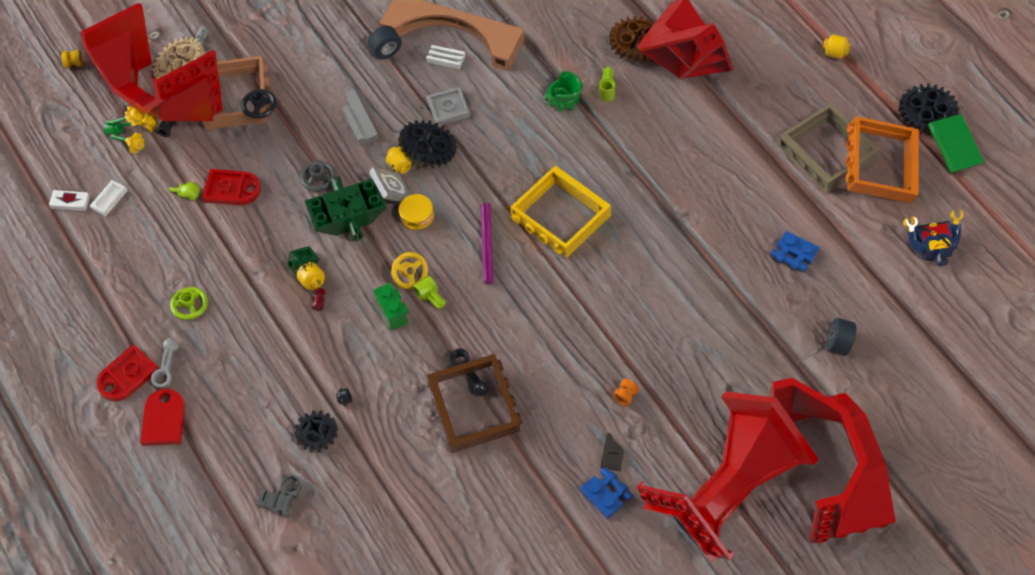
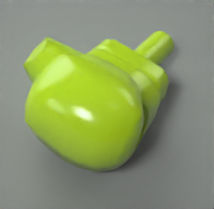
(188, 190)

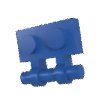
(796, 247)
(601, 497)

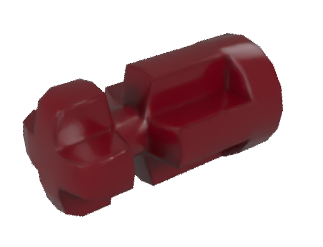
(318, 300)

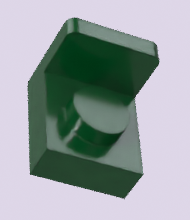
(301, 256)

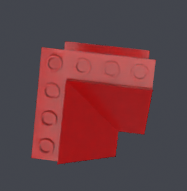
(122, 49)
(757, 449)
(868, 496)

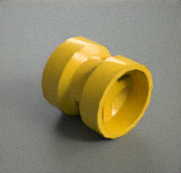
(72, 58)

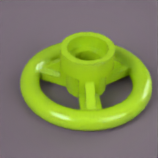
(188, 294)

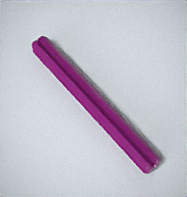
(487, 251)

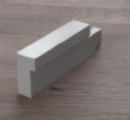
(358, 119)

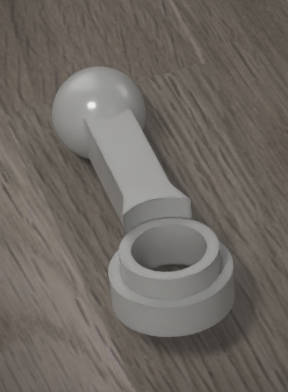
(170, 345)

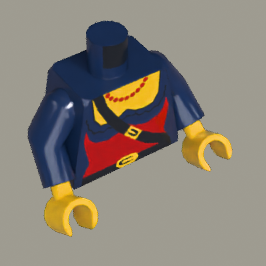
(935, 240)

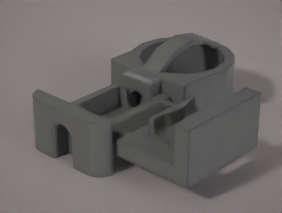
(280, 501)

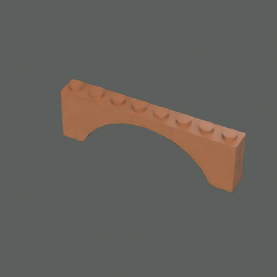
(499, 38)

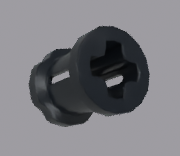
(165, 128)

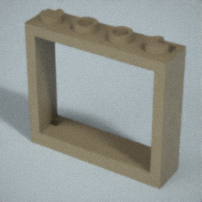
(807, 164)

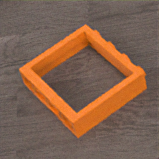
(911, 159)

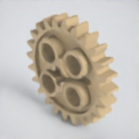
(177, 56)

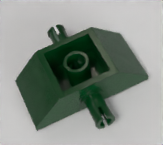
(346, 208)

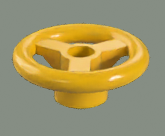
(405, 265)

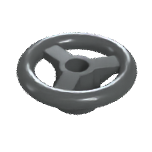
(317, 174)

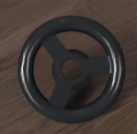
(257, 98)

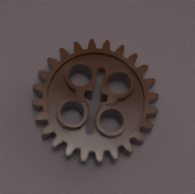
(626, 34)

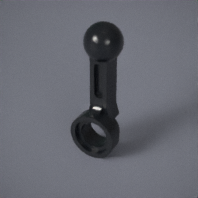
(479, 386)

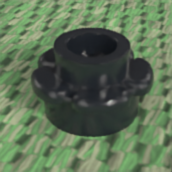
(344, 396)

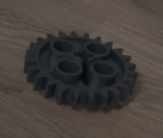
(925, 106)
(427, 143)

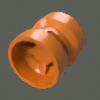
(625, 392)

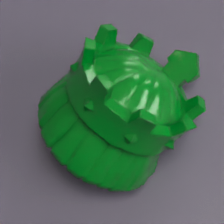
(565, 91)

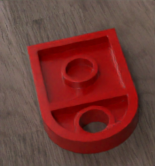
(231, 187)
(126, 374)
(163, 421)

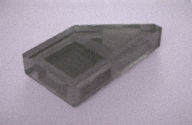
(612, 454)

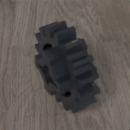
(322, 424)

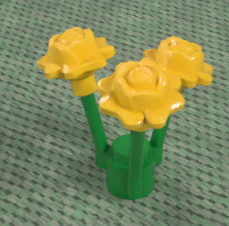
(133, 117)

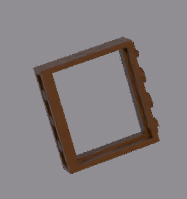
(485, 435)

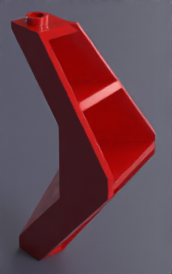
(685, 43)

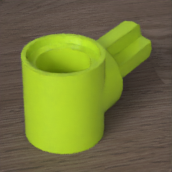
(607, 85)
(427, 290)

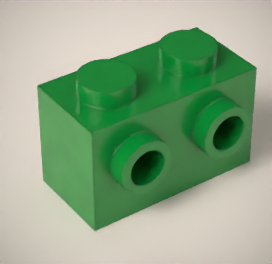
(390, 306)

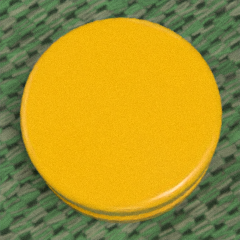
(416, 212)

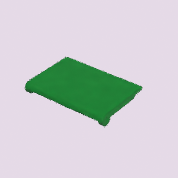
(956, 143)

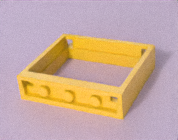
(577, 190)

